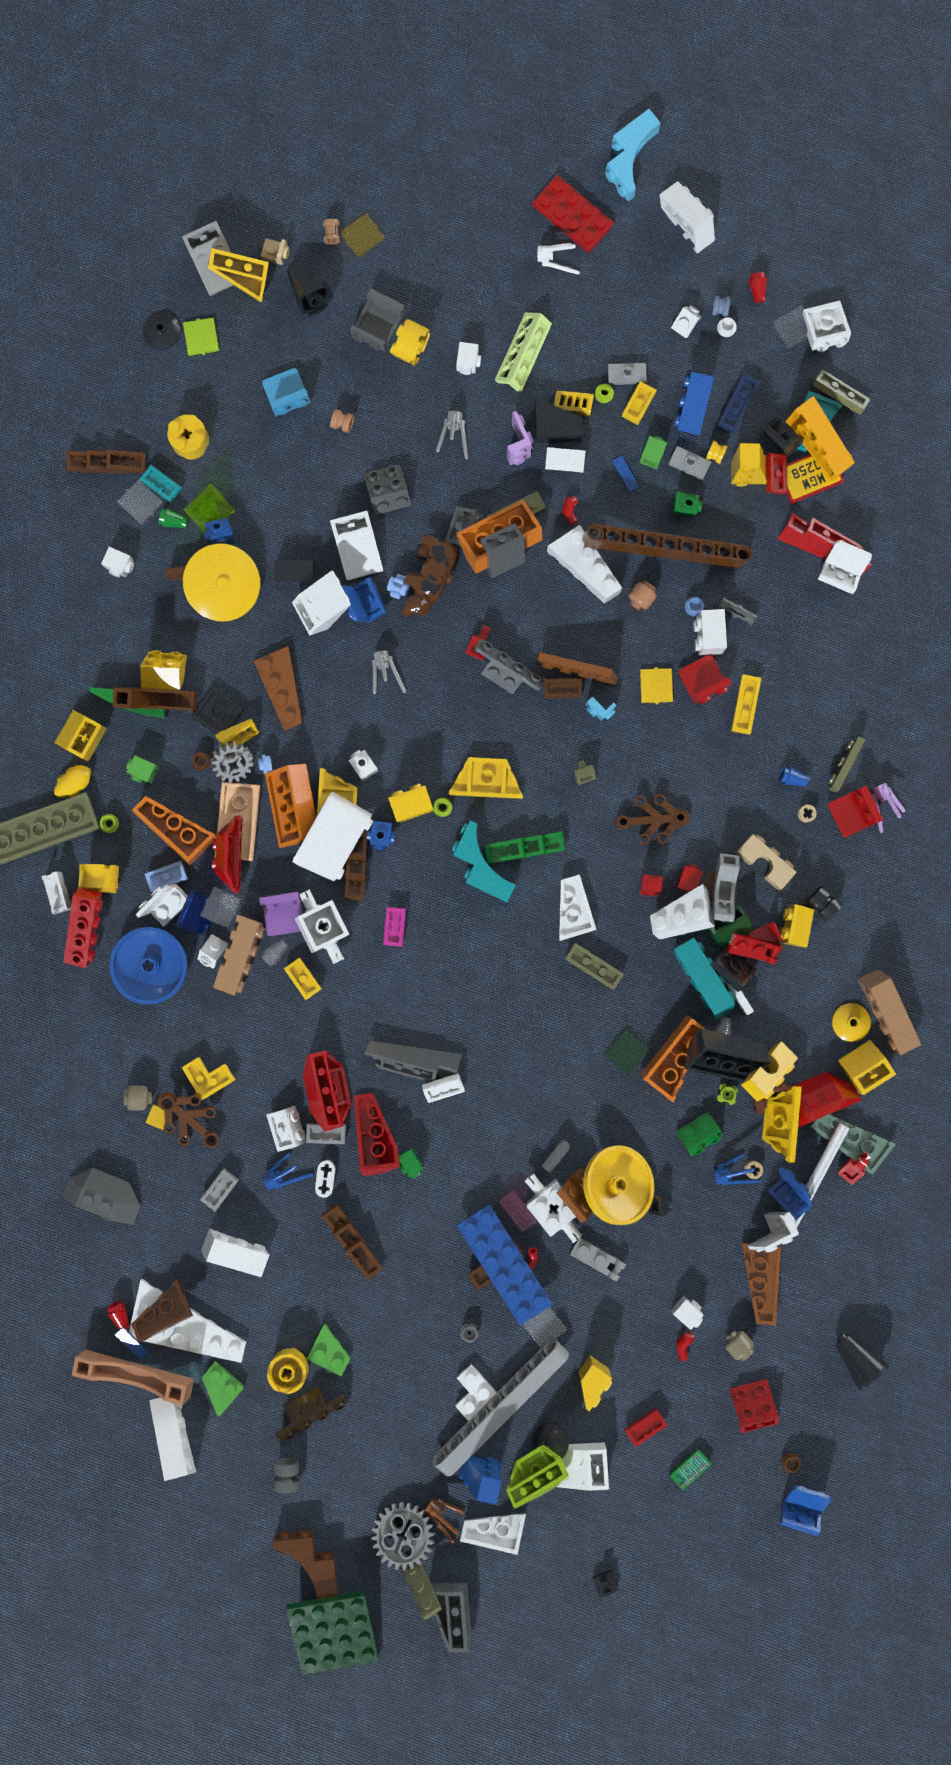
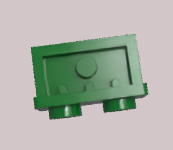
(700, 1134)

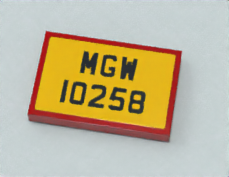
(806, 479)

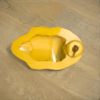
(72, 781)

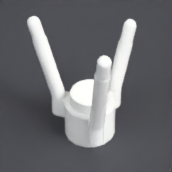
(545, 254)

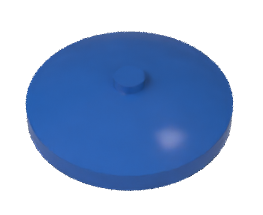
(148, 965)

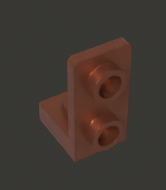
(758, 1106)

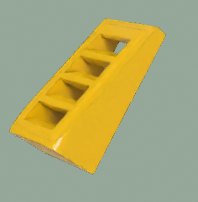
(575, 396)
(233, 733)

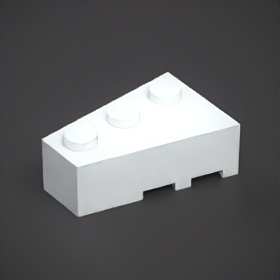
(234, 1253)

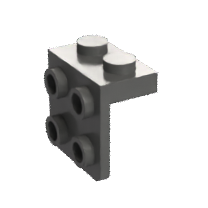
(387, 489)

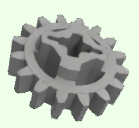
(232, 761)

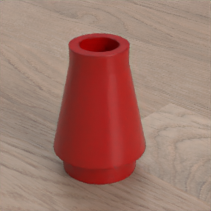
(758, 286)
(118, 1315)

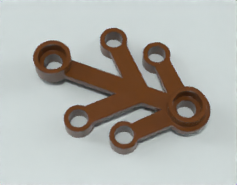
(656, 819)
(187, 1117)

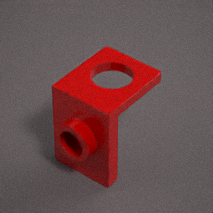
(767, 932)

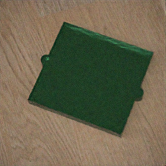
(627, 1052)

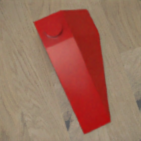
(375, 1142)

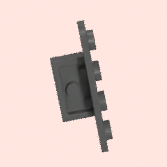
(504, 670)

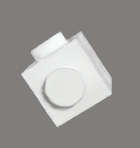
(468, 358)
(117, 562)
(363, 764)
(688, 1312)

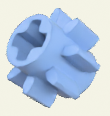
(397, 586)

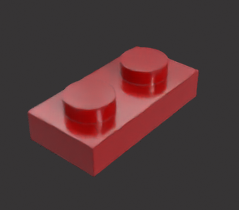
(776, 473)

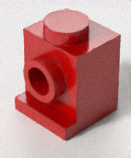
(650, 885)

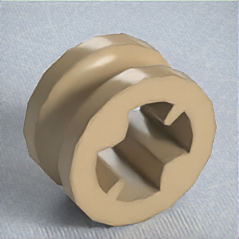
(801, 811)
(756, 1164)

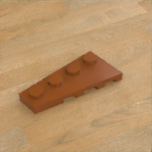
(582, 669)
(279, 681)
(764, 1282)

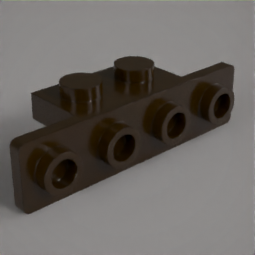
(307, 1410)

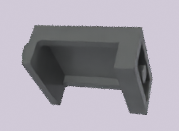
(378, 321)
(504, 550)

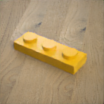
(746, 704)

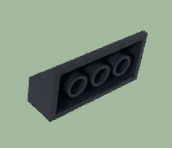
(725, 1055)

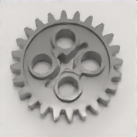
(418, 1544)

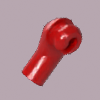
(567, 510)
(532, 1257)
(682, 1345)

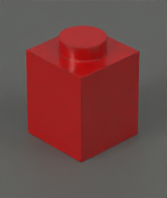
(689, 878)

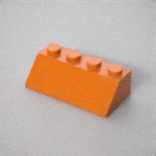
(517, 513)
(291, 803)

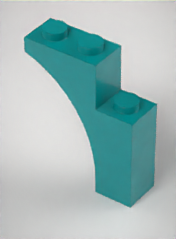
(481, 875)

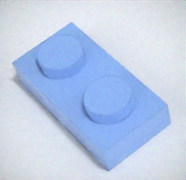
(166, 875)

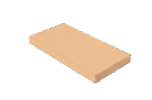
(242, 801)

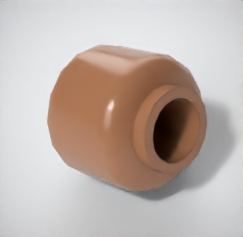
(642, 595)

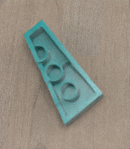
(705, 979)

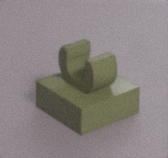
(584, 773)

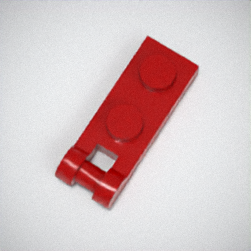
(754, 948)

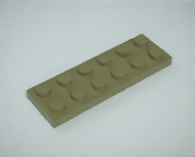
(47, 827)

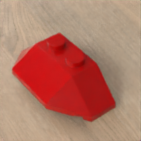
(229, 853)
(326, 1090)
(824, 1096)

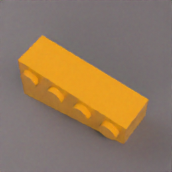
(820, 438)

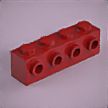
(82, 927)

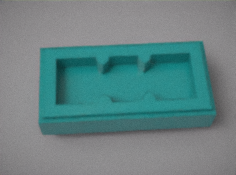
(160, 483)

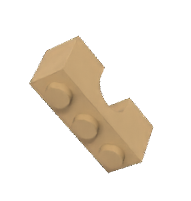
(779, 872)

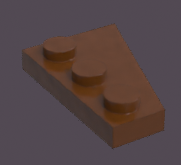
(163, 1314)

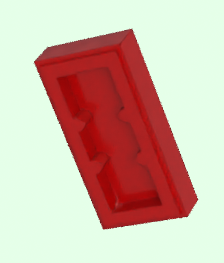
(645, 1427)

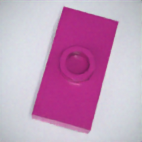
(394, 926)

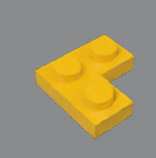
(205, 1082)

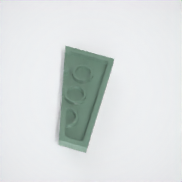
(855, 1141)

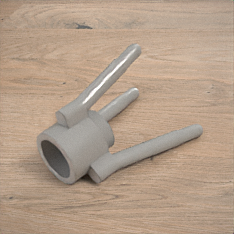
(453, 422)
(382, 661)

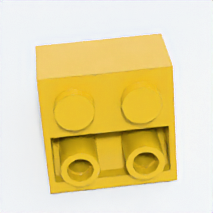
(163, 670)
(80, 735)
(410, 803)
(796, 925)
(866, 1067)
(594, 1380)

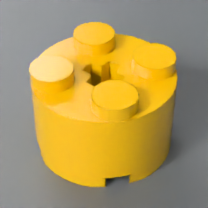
(410, 342)
(188, 426)
(99, 877)
(282, 1380)

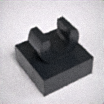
(659, 1205)
(605, 1583)

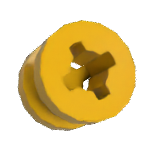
(716, 452)

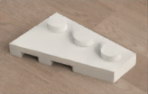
(574, 909)

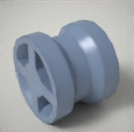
(721, 306)

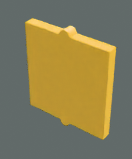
(656, 685)

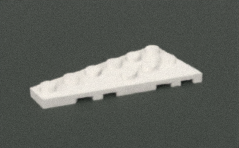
(192, 1334)

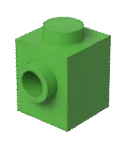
(141, 770)

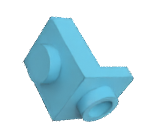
(596, 709)

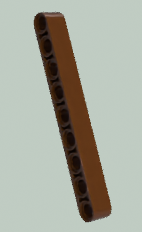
(659, 550)

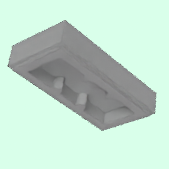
(626, 373)
(689, 463)
(316, 1134)
(219, 1189)

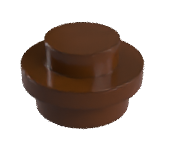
(201, 761)
(791, 1463)

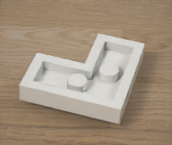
(478, 1392)

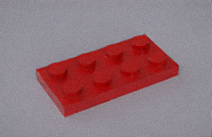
(573, 214)

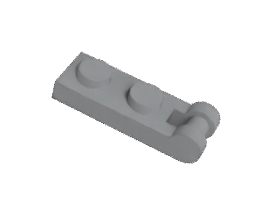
(597, 1258)

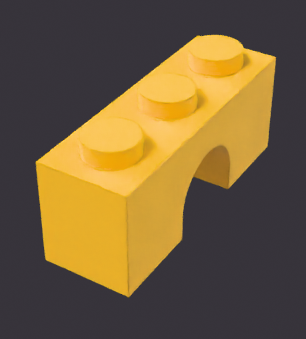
(760, 1083)

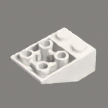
(356, 545)
(321, 604)
(586, 1467)

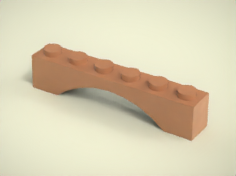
(166, 1385)

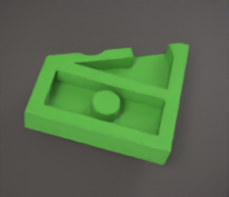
(329, 1352)
(221, 1387)

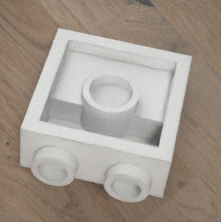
(826, 326)

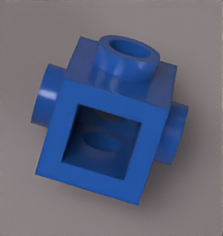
(218, 532)
(378, 828)

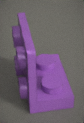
(281, 913)

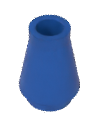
(790, 776)

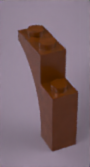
(154, 698)
(319, 1567)

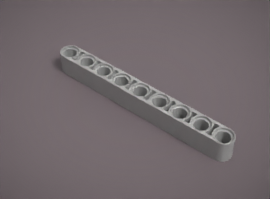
(500, 1407)

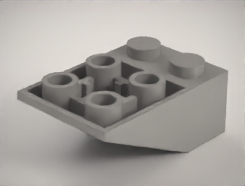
(199, 245)

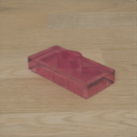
(517, 1210)

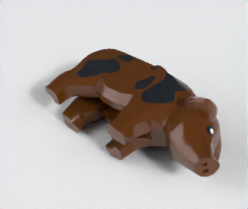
(433, 577)

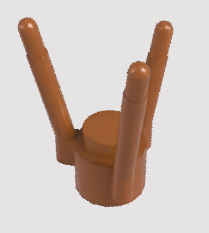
(434, 1510)

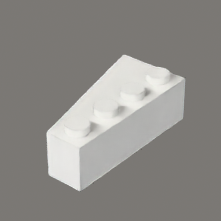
(585, 564)
(172, 1439)

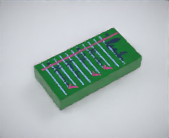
(690, 1469)

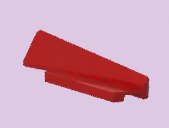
(813, 537)

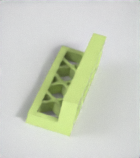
(527, 350)

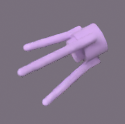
(884, 793)

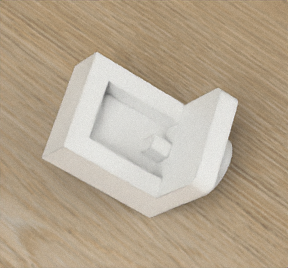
(686, 321)
(212, 951)

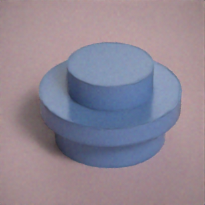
(694, 606)

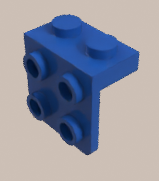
(364, 601)
(790, 1194)
(803, 1509)

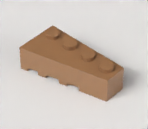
(238, 955)
(889, 1011)

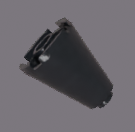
(308, 288)
(860, 1360)

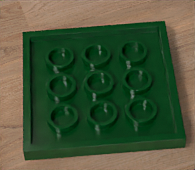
(332, 1632)

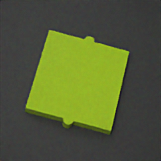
(201, 336)

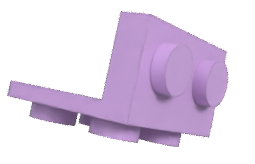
(522, 449)

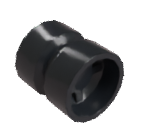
(826, 905)

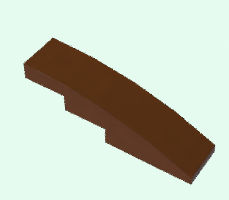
(105, 462)
(356, 869)
(352, 1241)

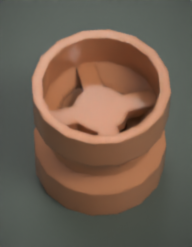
(342, 421)

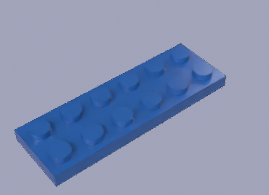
(504, 1264)

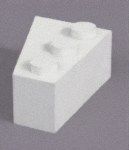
(689, 214)
(684, 915)

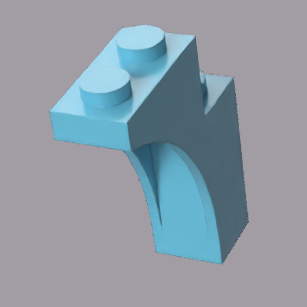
(627, 146)

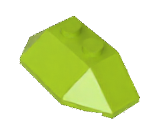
(535, 1475)

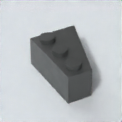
(454, 1615)

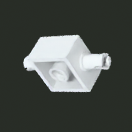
(327, 915)
(551, 1220)

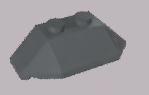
(103, 1196)

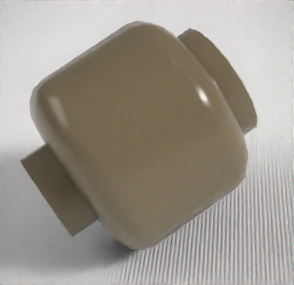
(137, 1098)
(739, 1345)

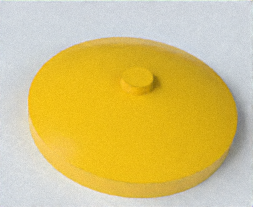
(221, 582)
(618, 1185)

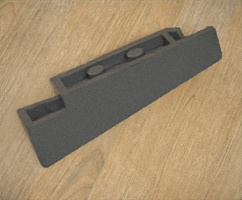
(413, 1061)

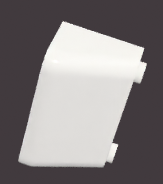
(332, 837)

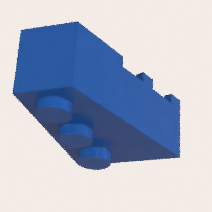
(694, 403)
(482, 1477)

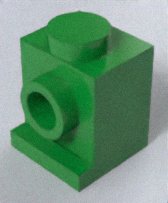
(680, 507)
(410, 1163)

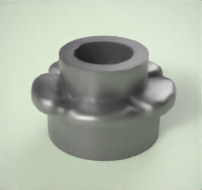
(464, 1333)

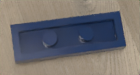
(738, 403)

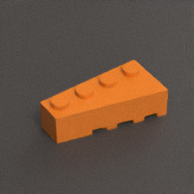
(177, 832)
(667, 1068)

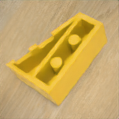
(241, 271)
(748, 465)

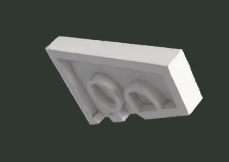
(495, 1532)

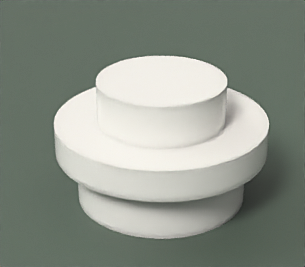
(726, 327)

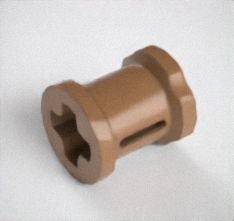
(331, 231)

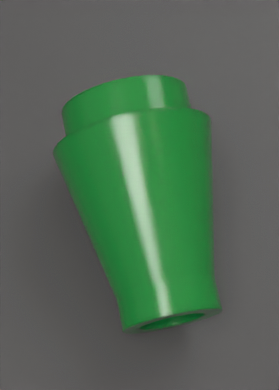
(172, 519)

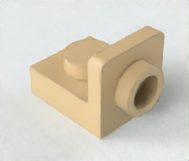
(275, 251)

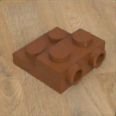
(573, 1195)

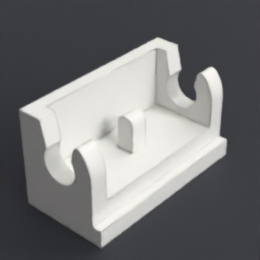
(565, 459)
(57, 892)

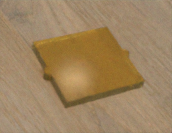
(362, 235)

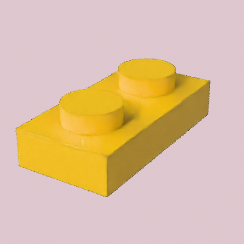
(639, 403)
(302, 978)

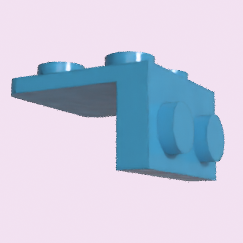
(286, 392)

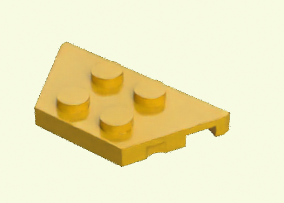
(486, 779)
(329, 784)
(781, 1122)

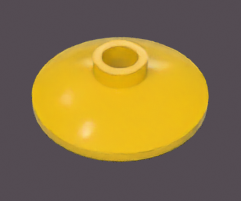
(842, 1018)

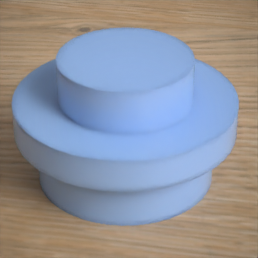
(265, 763)

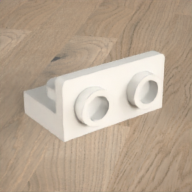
(286, 1128)

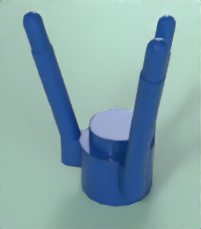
(723, 1174)
(274, 1178)

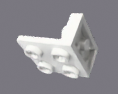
(164, 904)

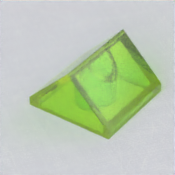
(208, 507)

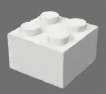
(710, 632)

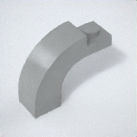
(724, 887)

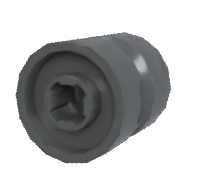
(286, 1472)

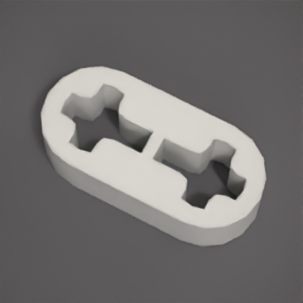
(330, 1178)

